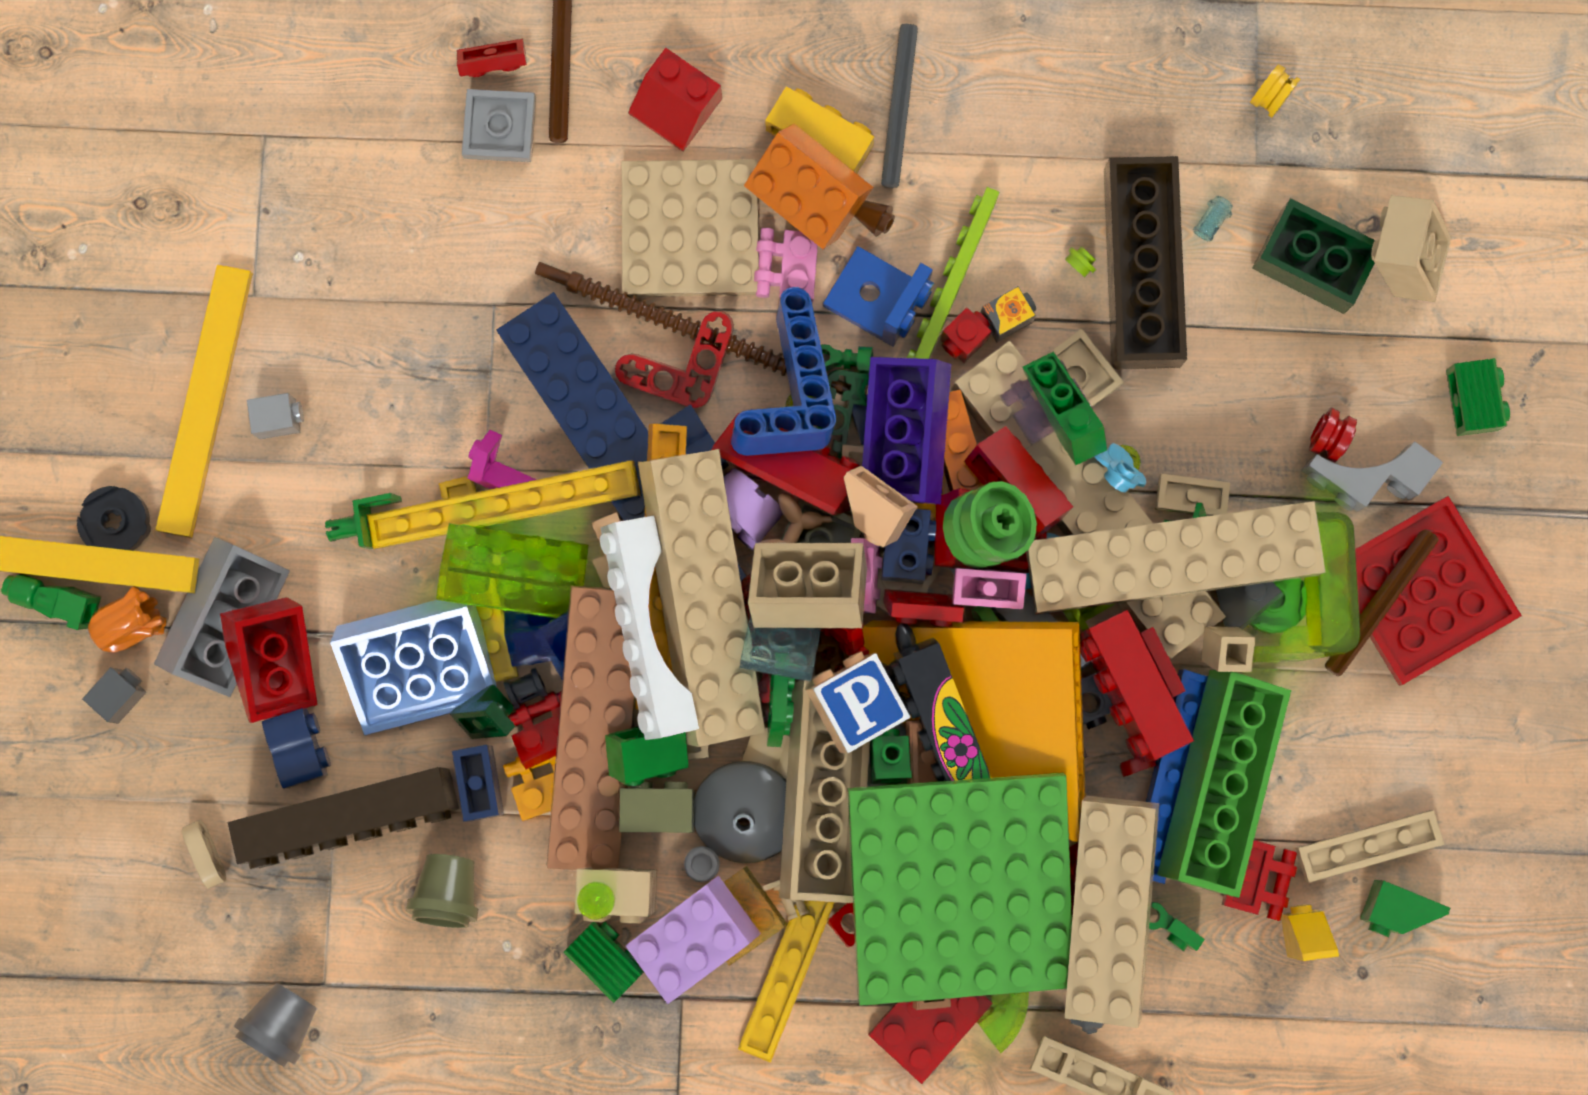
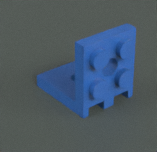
(895, 307)

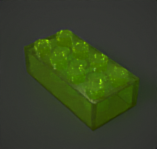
(510, 570)

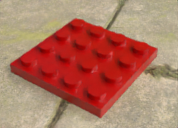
(1445, 604)

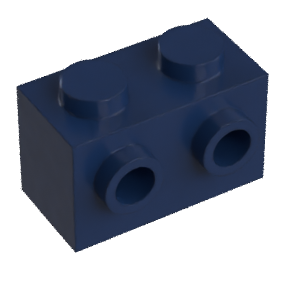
(908, 557)

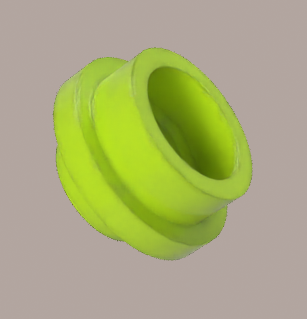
(1081, 261)

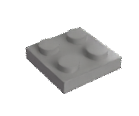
(498, 125)

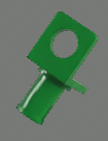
(358, 523)

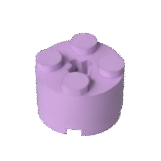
(749, 508)

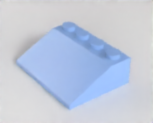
(412, 663)

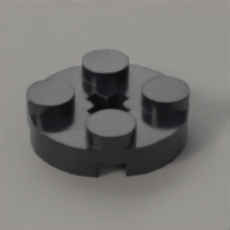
(122, 503)

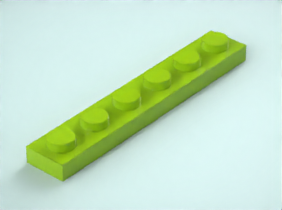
(955, 271)

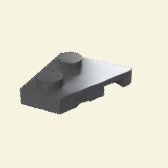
(1246, 603)

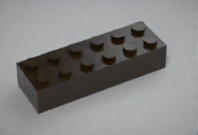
(1145, 263)
(344, 815)

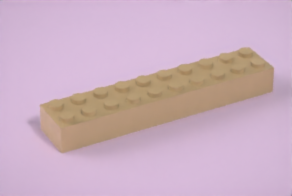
(1095, 502)

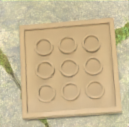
(689, 228)

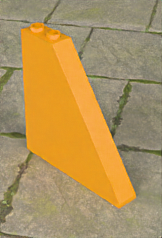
(1017, 691)

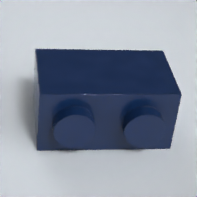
(478, 783)

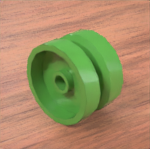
(989, 525)

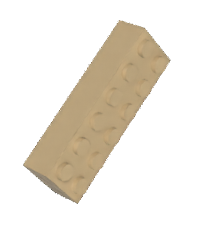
(816, 808)
(1111, 911)

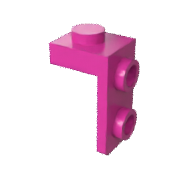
(486, 470)

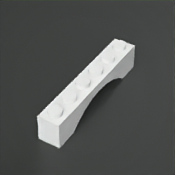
(662, 700)

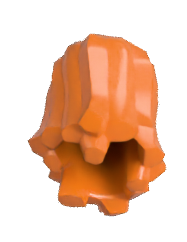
(126, 621)

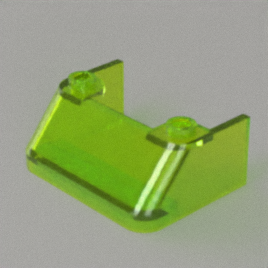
(1329, 601)

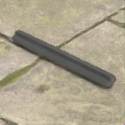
(899, 105)

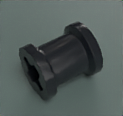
(525, 688)

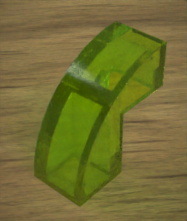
(1005, 1020)

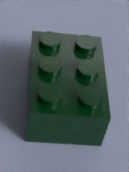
(1316, 256)

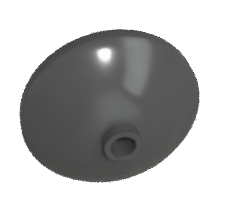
(737, 792)

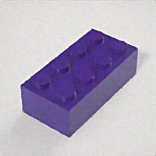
(907, 425)

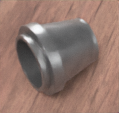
(277, 1025)

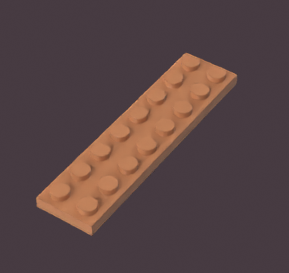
(592, 704)

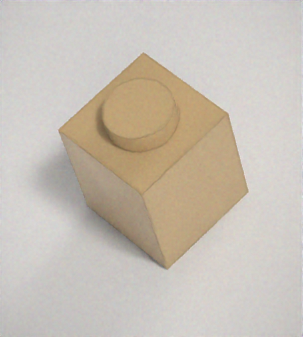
(1228, 649)

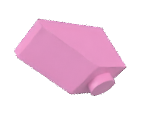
(989, 588)

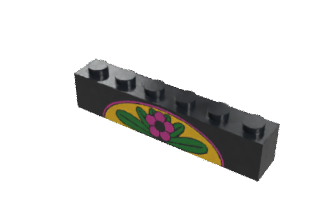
(940, 712)

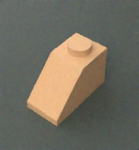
(877, 507)

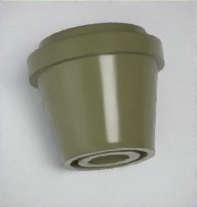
(445, 892)

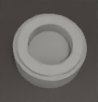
(701, 864)

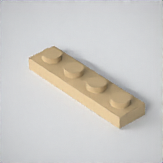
(1369, 846)

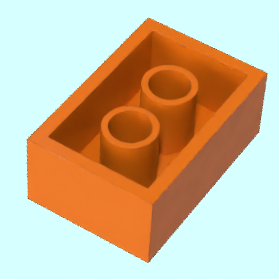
(808, 186)

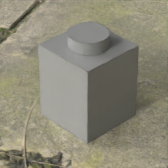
(274, 416)

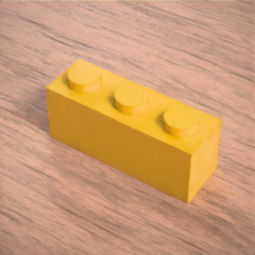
(824, 124)

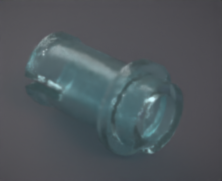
(1217, 212)

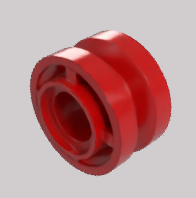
(1333, 435)

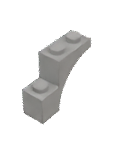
(1357, 486)

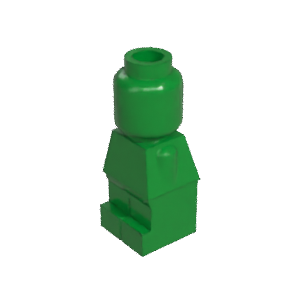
(52, 601)

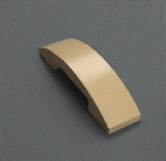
(1088, 1072)

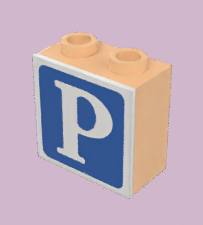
(857, 701)

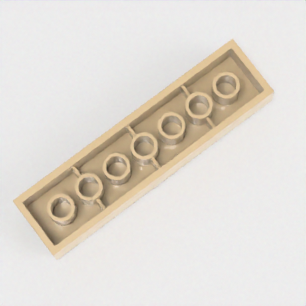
(1175, 558)
(702, 594)

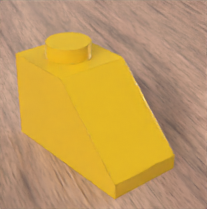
(1308, 934)

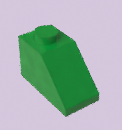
(1398, 910)

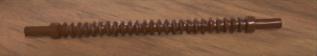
(576, 283)

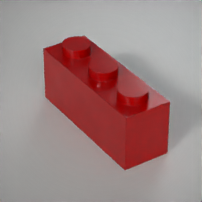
(1006, 460)

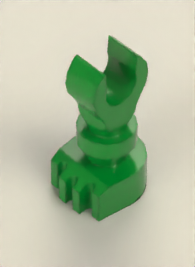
(848, 358)

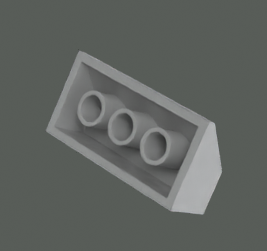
(225, 582)

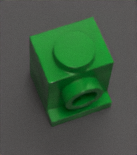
(888, 770)

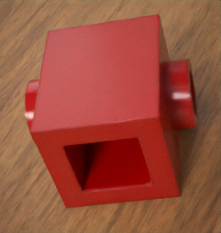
(965, 334)

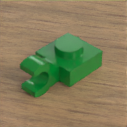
(1179, 933)

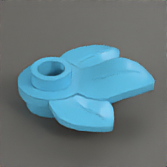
(1120, 469)

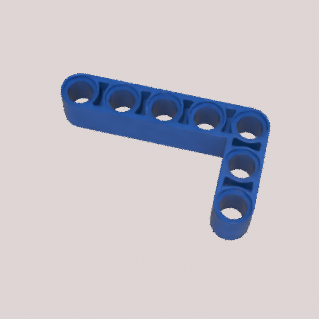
(802, 382)

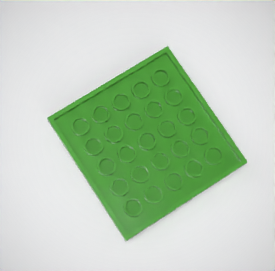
(960, 888)

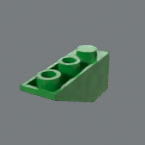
(1066, 408)

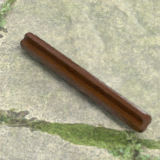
(560, 71)
(1386, 596)

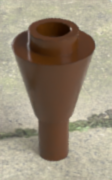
(875, 217)

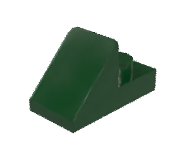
(485, 714)

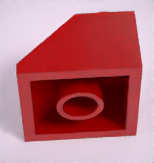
(675, 99)

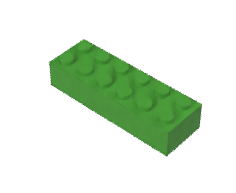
(1224, 782)

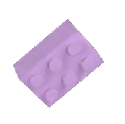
(693, 940)

